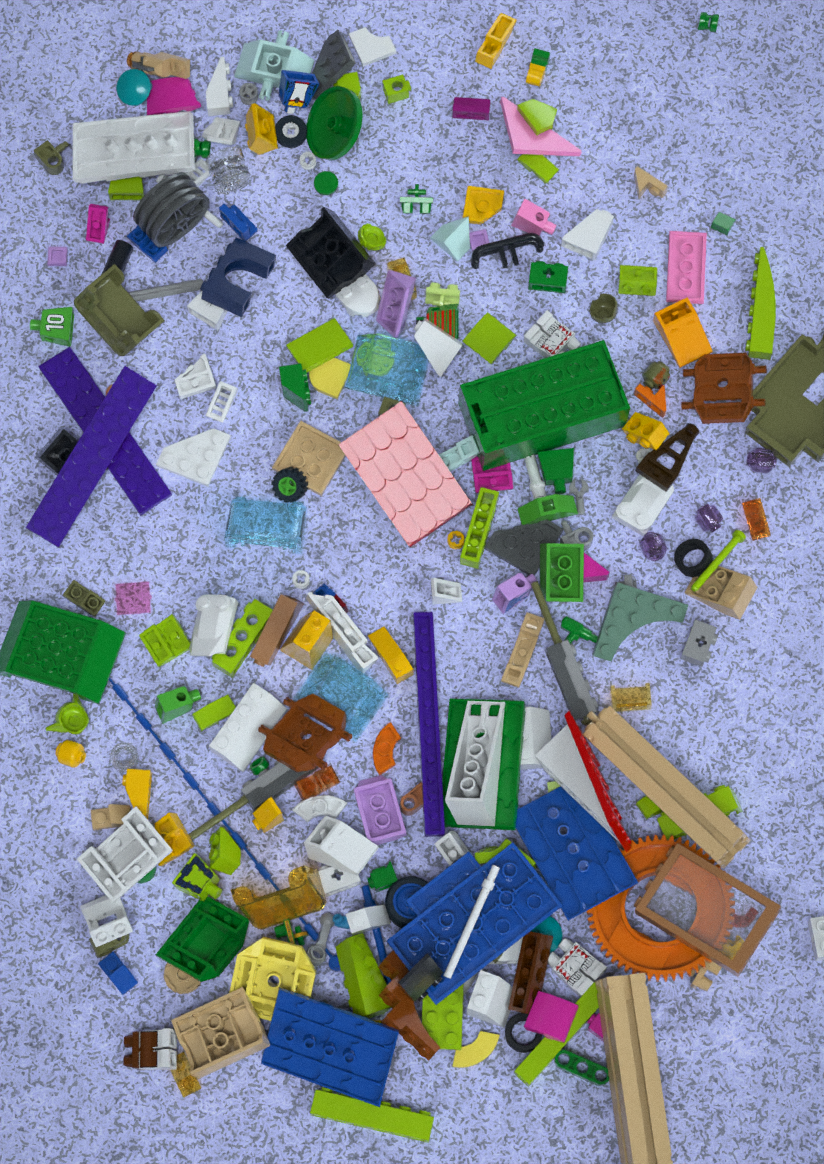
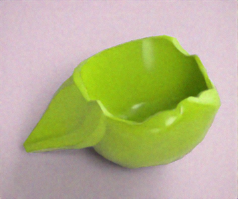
(70, 718)

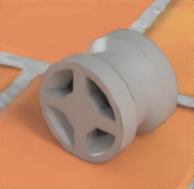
(250, 90)

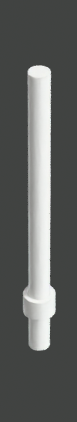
(488, 885)

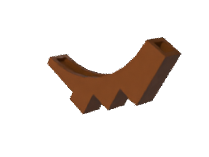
(403, 1012)

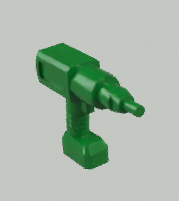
(577, 630)

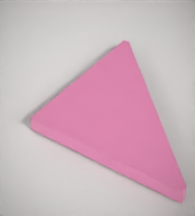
(525, 141)

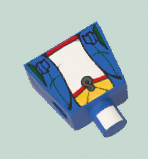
(296, 89)

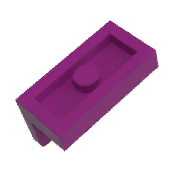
(471, 108)

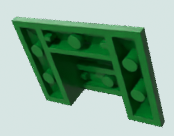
(205, 940)

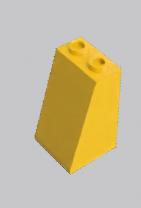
(309, 639)

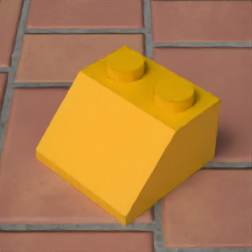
(260, 130)

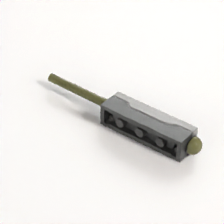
(566, 668)
(268, 784)

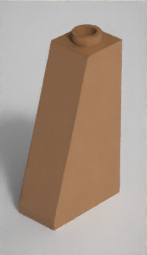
(276, 629)

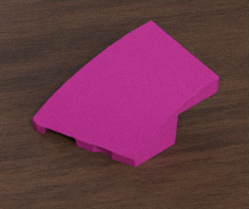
(171, 96)

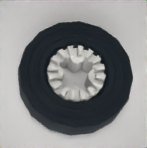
(291, 122)

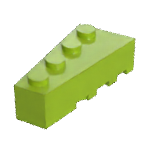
(361, 977)

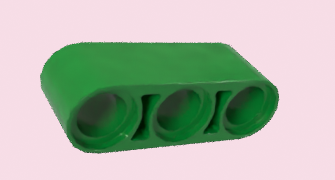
(571, 1068)

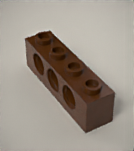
(530, 971)

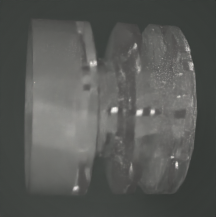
(228, 170)

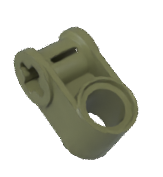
(107, 948)

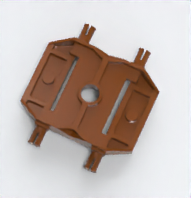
(709, 372)
(285, 739)

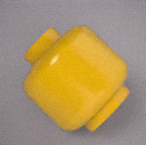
(70, 753)

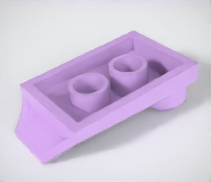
(379, 810)

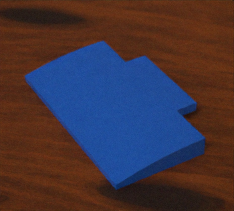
(445, 904)

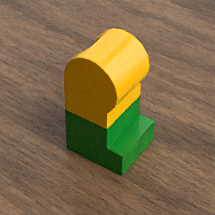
(537, 67)

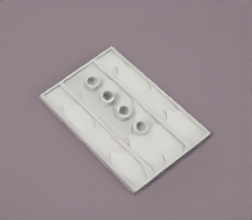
(133, 147)

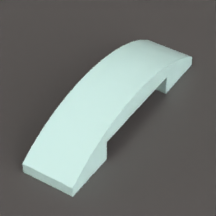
(460, 454)

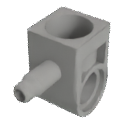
(572, 536)

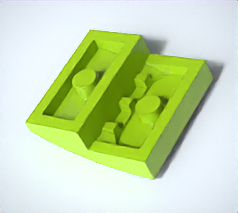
(489, 338)
(165, 640)

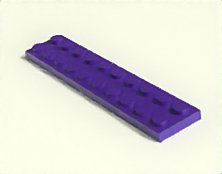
(82, 400)
(91, 456)

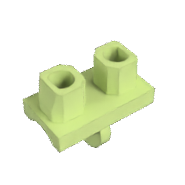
(439, 296)

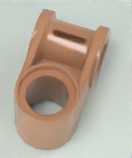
(415, 797)

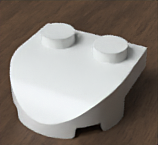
(360, 297)

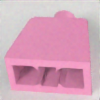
(533, 219)

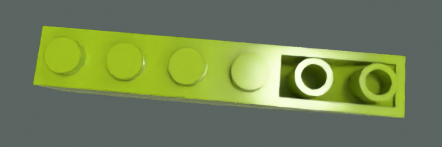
(762, 311)

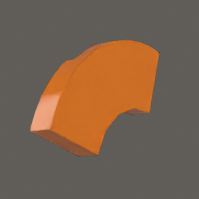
(384, 747)

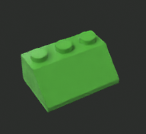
(562, 572)

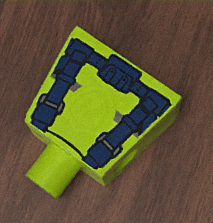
(197, 880)

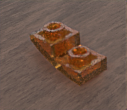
(756, 519)
(317, 783)

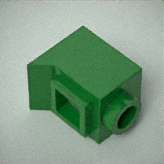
(382, 878)

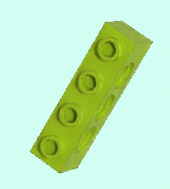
(479, 528)
(230, 665)

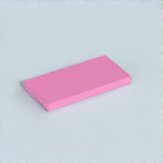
(686, 266)

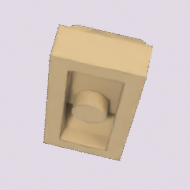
(646, 181)
(109, 817)

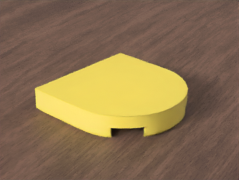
(330, 377)

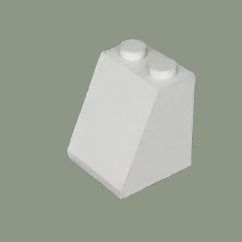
(490, 999)

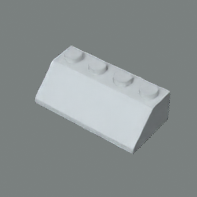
(239, 737)

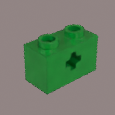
(539, 281)

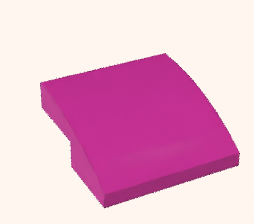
(494, 479)
(551, 1016)

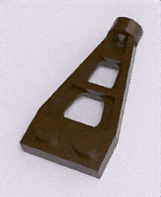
(657, 472)

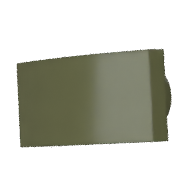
(83, 598)

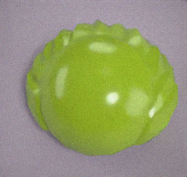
(371, 237)

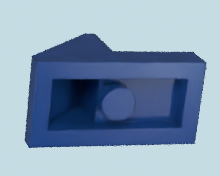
(118, 973)

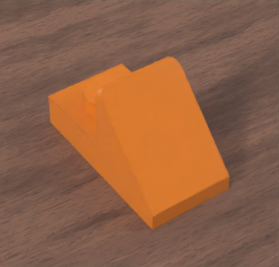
(655, 402)

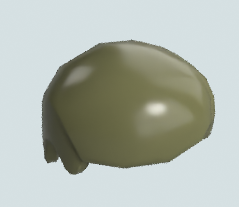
(604, 308)

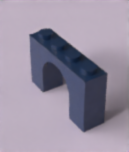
(238, 256)

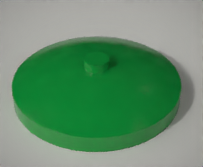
(334, 123)

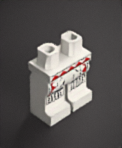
(550, 337)
(570, 965)

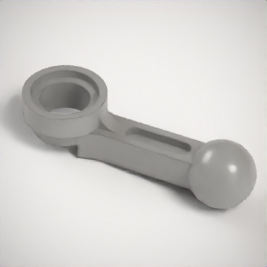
(326, 923)

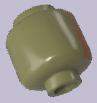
(656, 375)

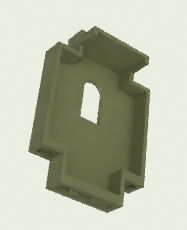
(789, 419)

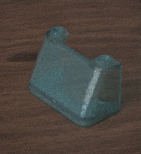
(266, 524)

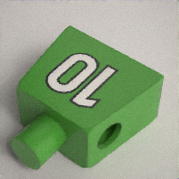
(55, 325)

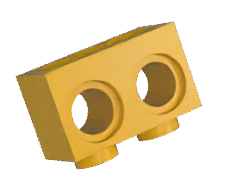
(645, 431)

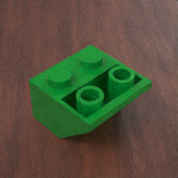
(295, 385)

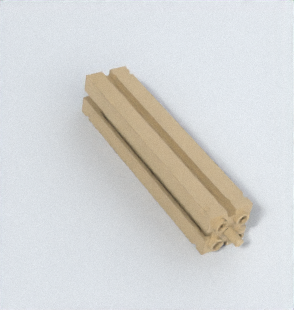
(665, 786)
(633, 1070)

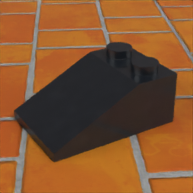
(57, 451)
(421, 978)

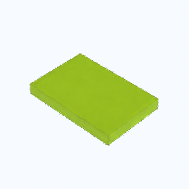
(319, 345)

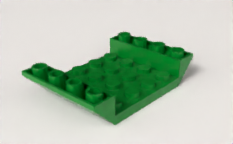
(60, 649)

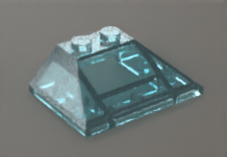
(388, 368)
(347, 690)

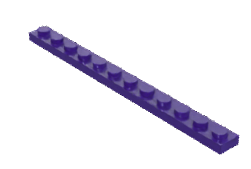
(428, 724)

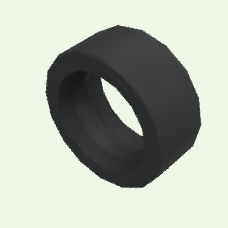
(687, 546)
(510, 1040)

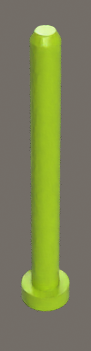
(738, 537)

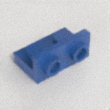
(237, 221)

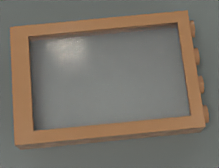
(707, 909)

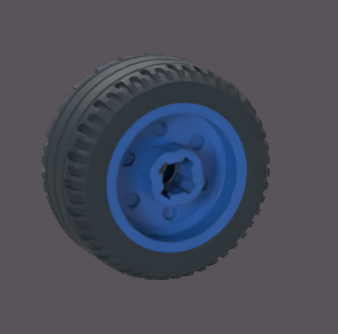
(395, 901)

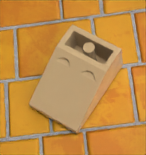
(725, 592)

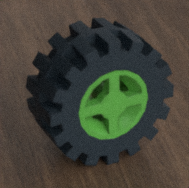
(285, 489)

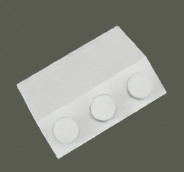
(536, 735)

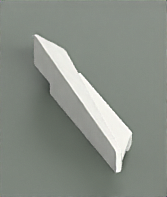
(344, 631)

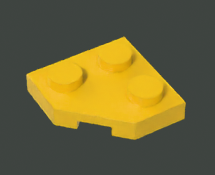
(482, 204)

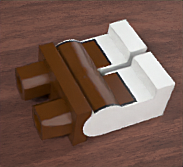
(152, 1050)

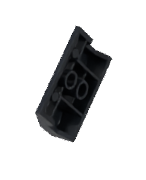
(330, 253)

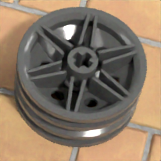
(171, 209)

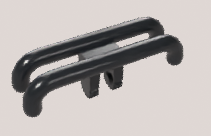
(506, 244)

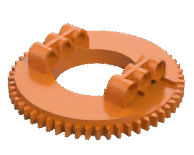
(628, 945)

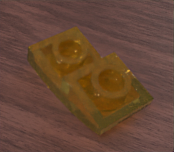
(186, 1083)

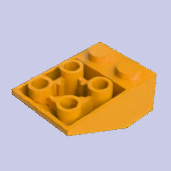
(682, 332)

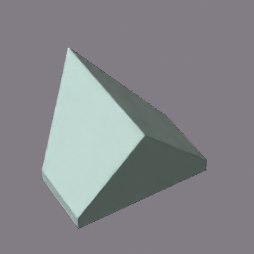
(453, 238)

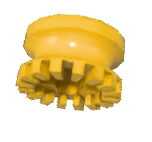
(453, 545)

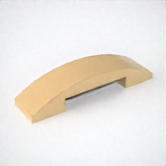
(523, 650)

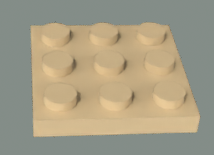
(313, 454)

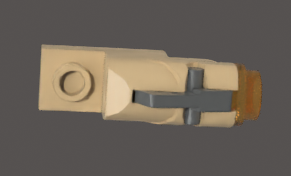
(160, 64)

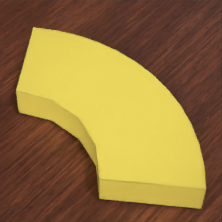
(477, 1051)

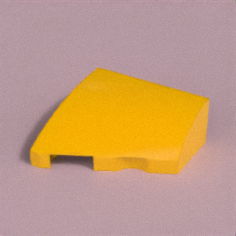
(175, 835)

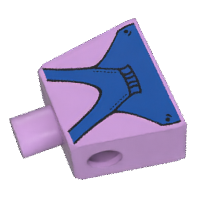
(513, 591)

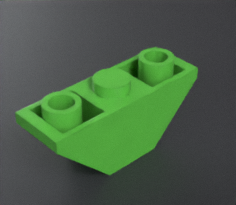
(547, 508)

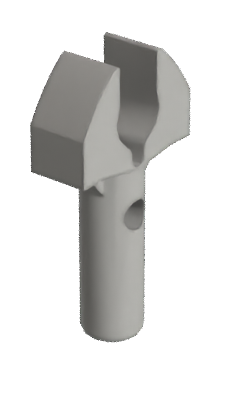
(579, 495)

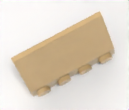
(220, 1033)

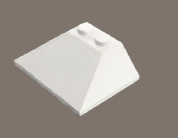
(125, 855)

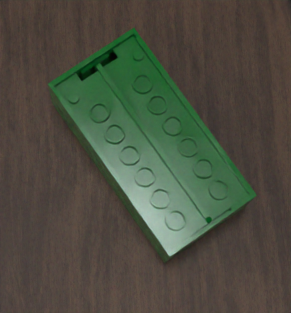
(543, 405)

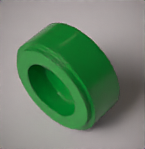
(259, 765)

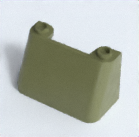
(115, 312)

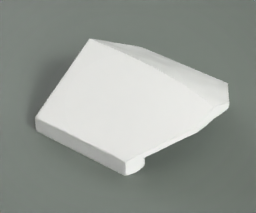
(222, 131)

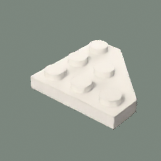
(195, 456)

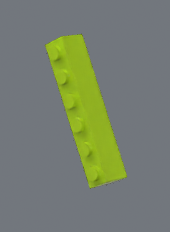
(365, 1115)

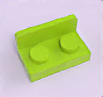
(637, 280)

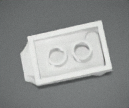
(641, 505)
(212, 624)

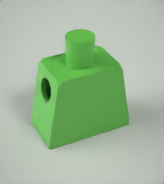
(175, 703)

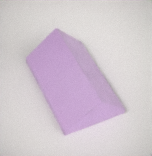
(395, 302)

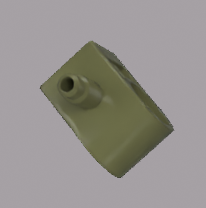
(47, 154)

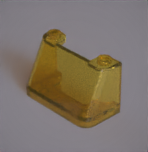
(298, 900)

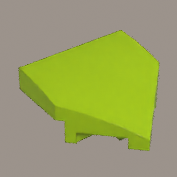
(537, 115)

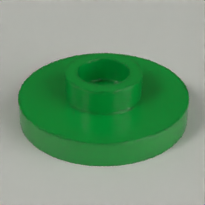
(326, 183)

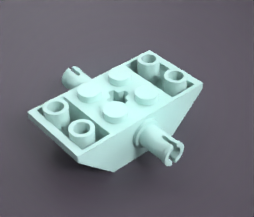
(264, 61)

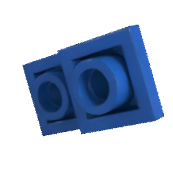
(146, 245)

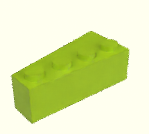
(722, 798)

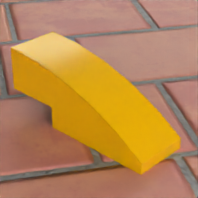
(495, 40)

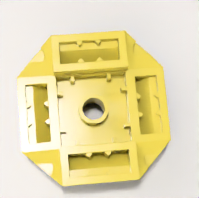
(270, 958)

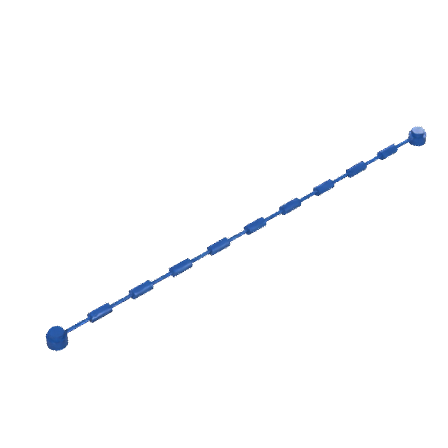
(333, 961)

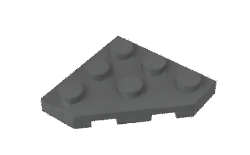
(332, 62)
(522, 544)

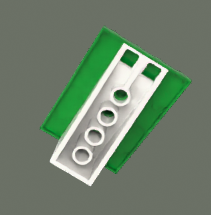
(483, 763)

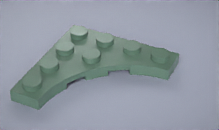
(630, 610)

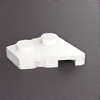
(196, 379)

